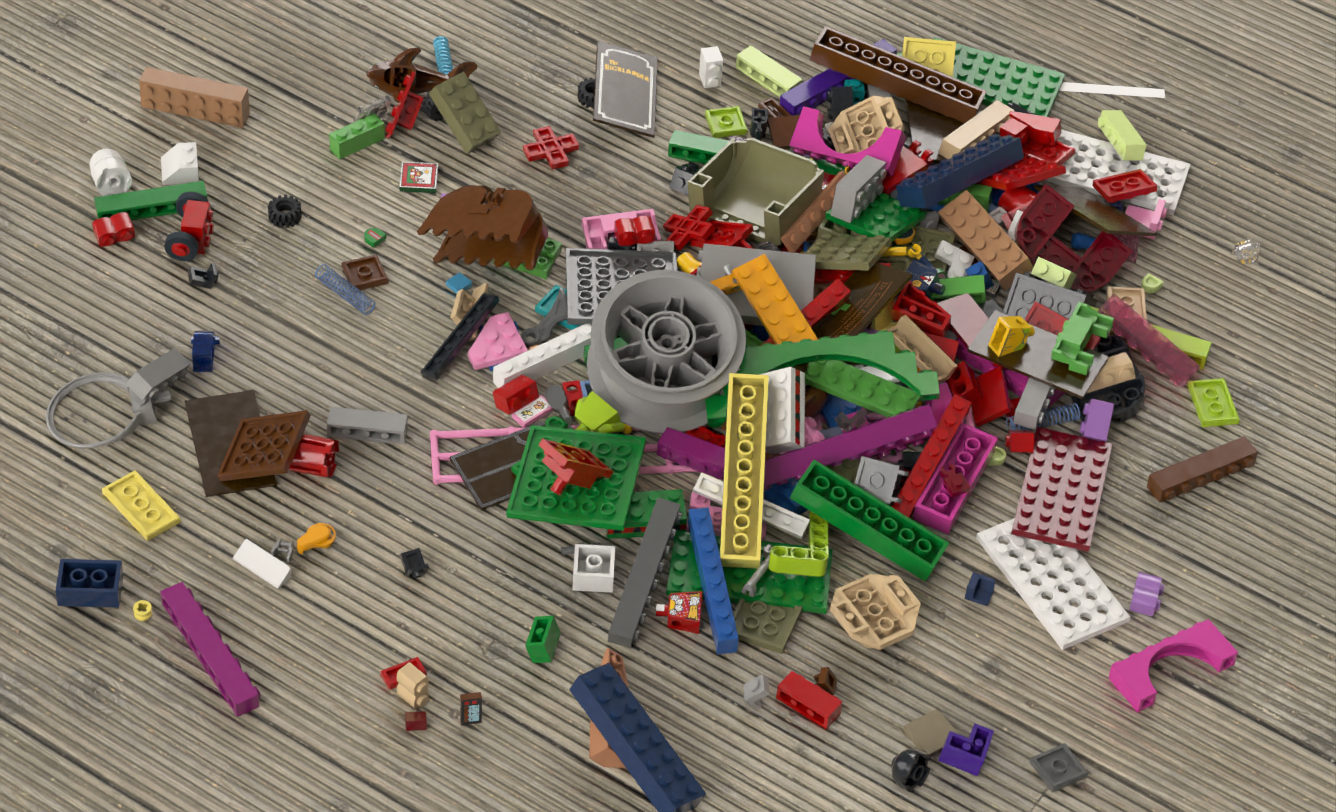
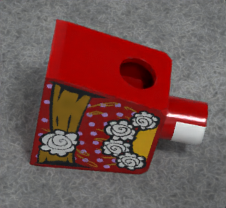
(682, 611)

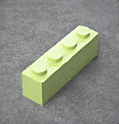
(766, 71)
(1122, 135)

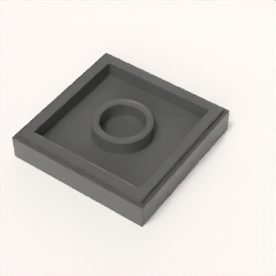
(1058, 767)

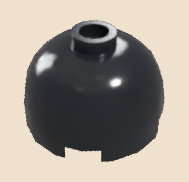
(910, 769)

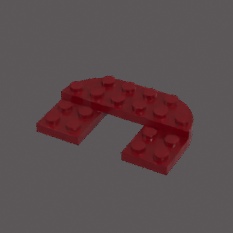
(1036, 239)

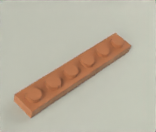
(811, 216)

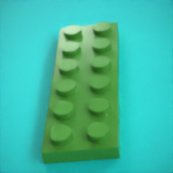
(860, 387)

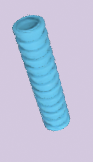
(442, 55)

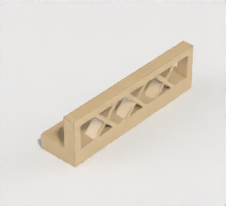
(924, 349)

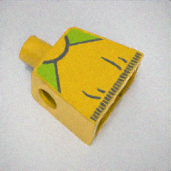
(1010, 335)

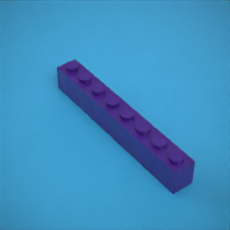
(813, 91)

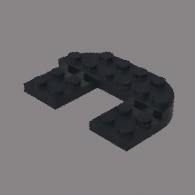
(1126, 396)

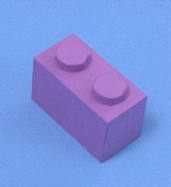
(1097, 420)

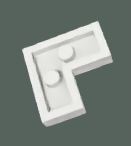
(955, 257)

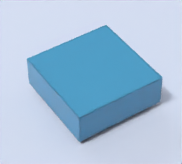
(458, 282)

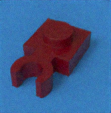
(954, 483)

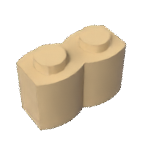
(413, 686)

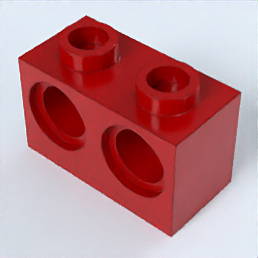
(964, 383)

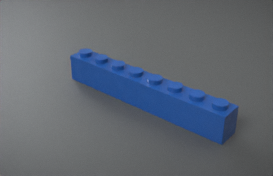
(713, 581)

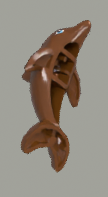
(390, 75)

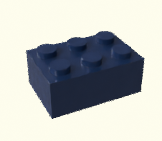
(89, 583)

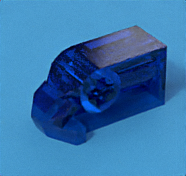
(203, 350)

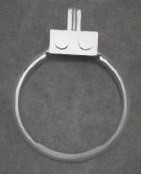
(143, 409)

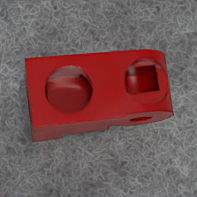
(572, 395)

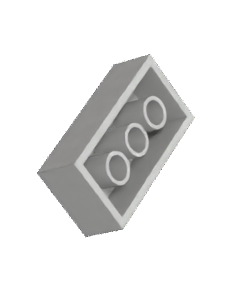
(858, 188)

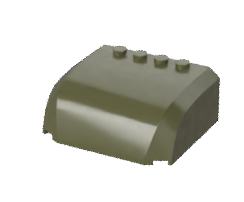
(756, 187)

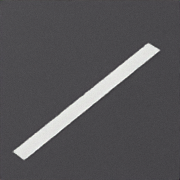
(1116, 90)

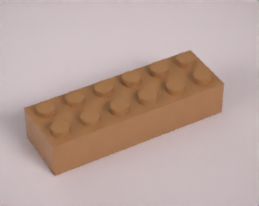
(194, 97)
(985, 239)

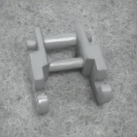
(276, 548)

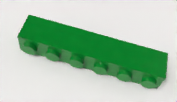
(146, 202)

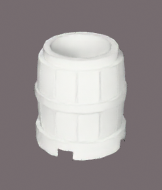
(109, 172)

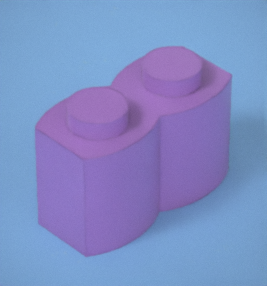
(1146, 594)

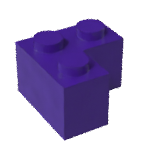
(967, 753)

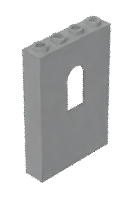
(794, 270)

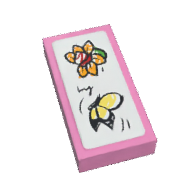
(532, 412)

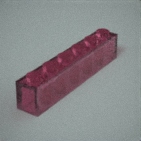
(1149, 341)

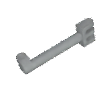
(751, 584)

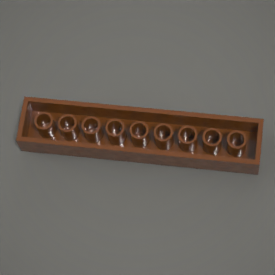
(897, 75)

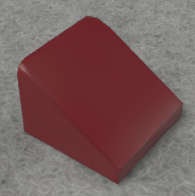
(415, 721)

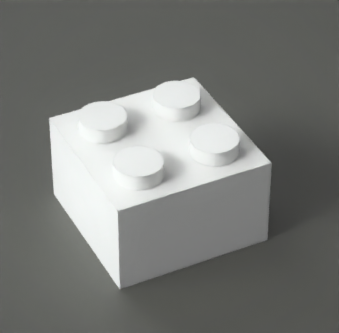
(593, 568)

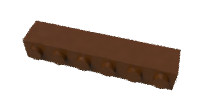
(1202, 469)

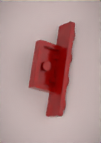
(407, 109)

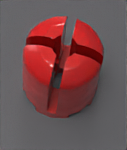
(315, 456)

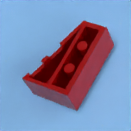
(921, 311)

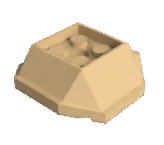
(864, 124)
(876, 610)

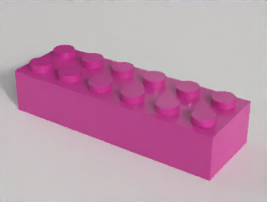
(970, 455)

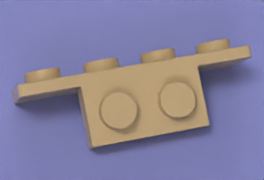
(464, 303)

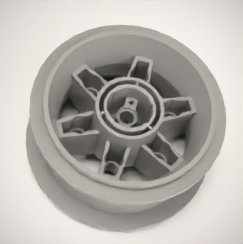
(658, 312)

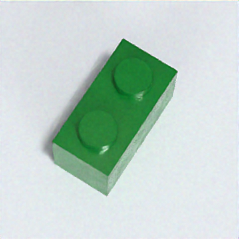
(543, 639)

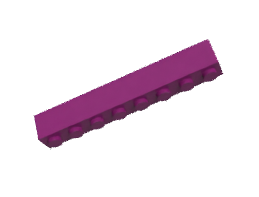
(210, 649)

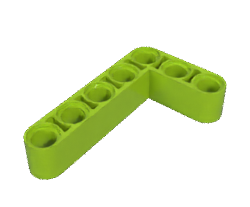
(804, 561)

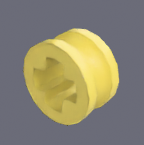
(145, 605)

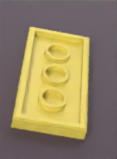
(141, 505)

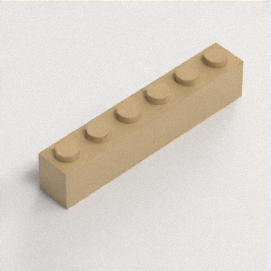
(976, 129)

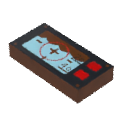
(471, 708)

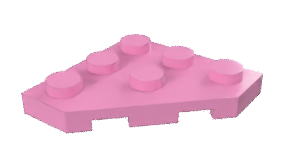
(496, 342)

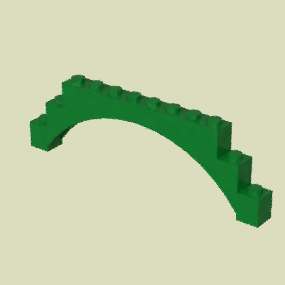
(867, 349)

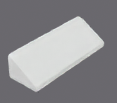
(263, 564)

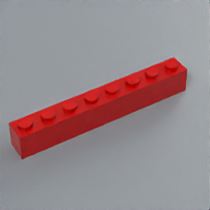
(932, 454)

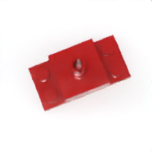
(572, 465)

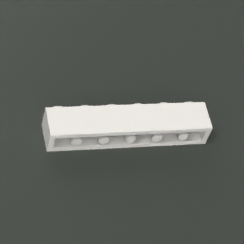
(544, 357)

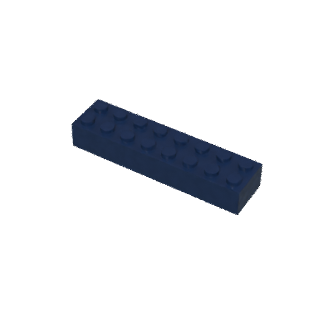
(959, 171)
(637, 740)

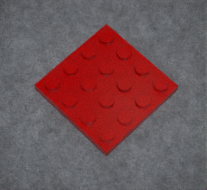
(1023, 173)

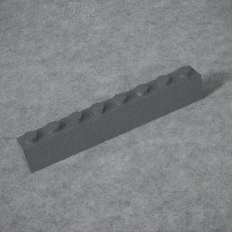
(644, 573)

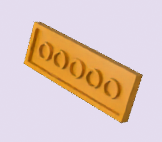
(772, 301)

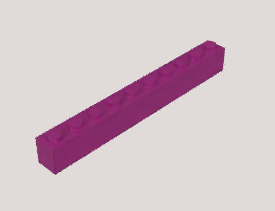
(849, 444)

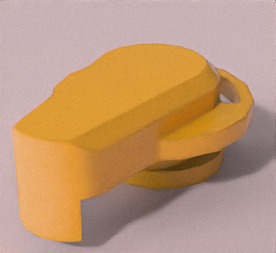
(317, 536)

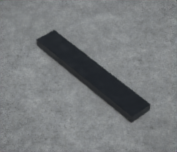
(460, 336)

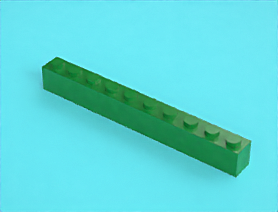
(703, 148)

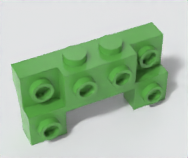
(545, 261)
(1076, 334)

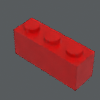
(809, 699)

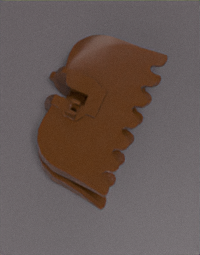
(499, 230)

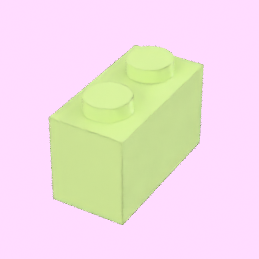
(1053, 273)

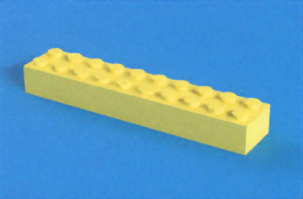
(744, 471)

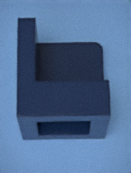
(980, 589)

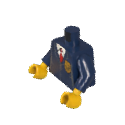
(924, 274)

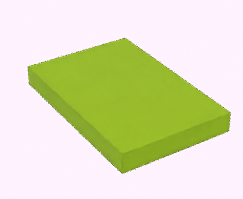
(1213, 402)

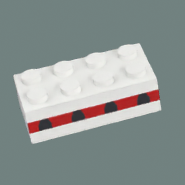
(785, 410)

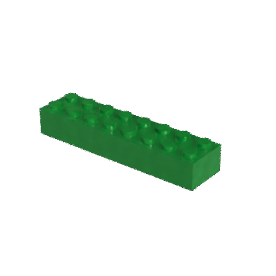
(869, 520)

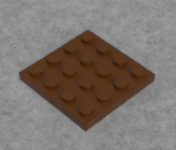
(264, 445)

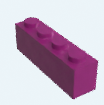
(692, 452)

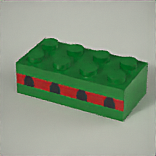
(641, 510)

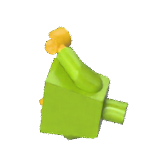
(598, 416)

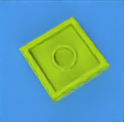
(726, 122)

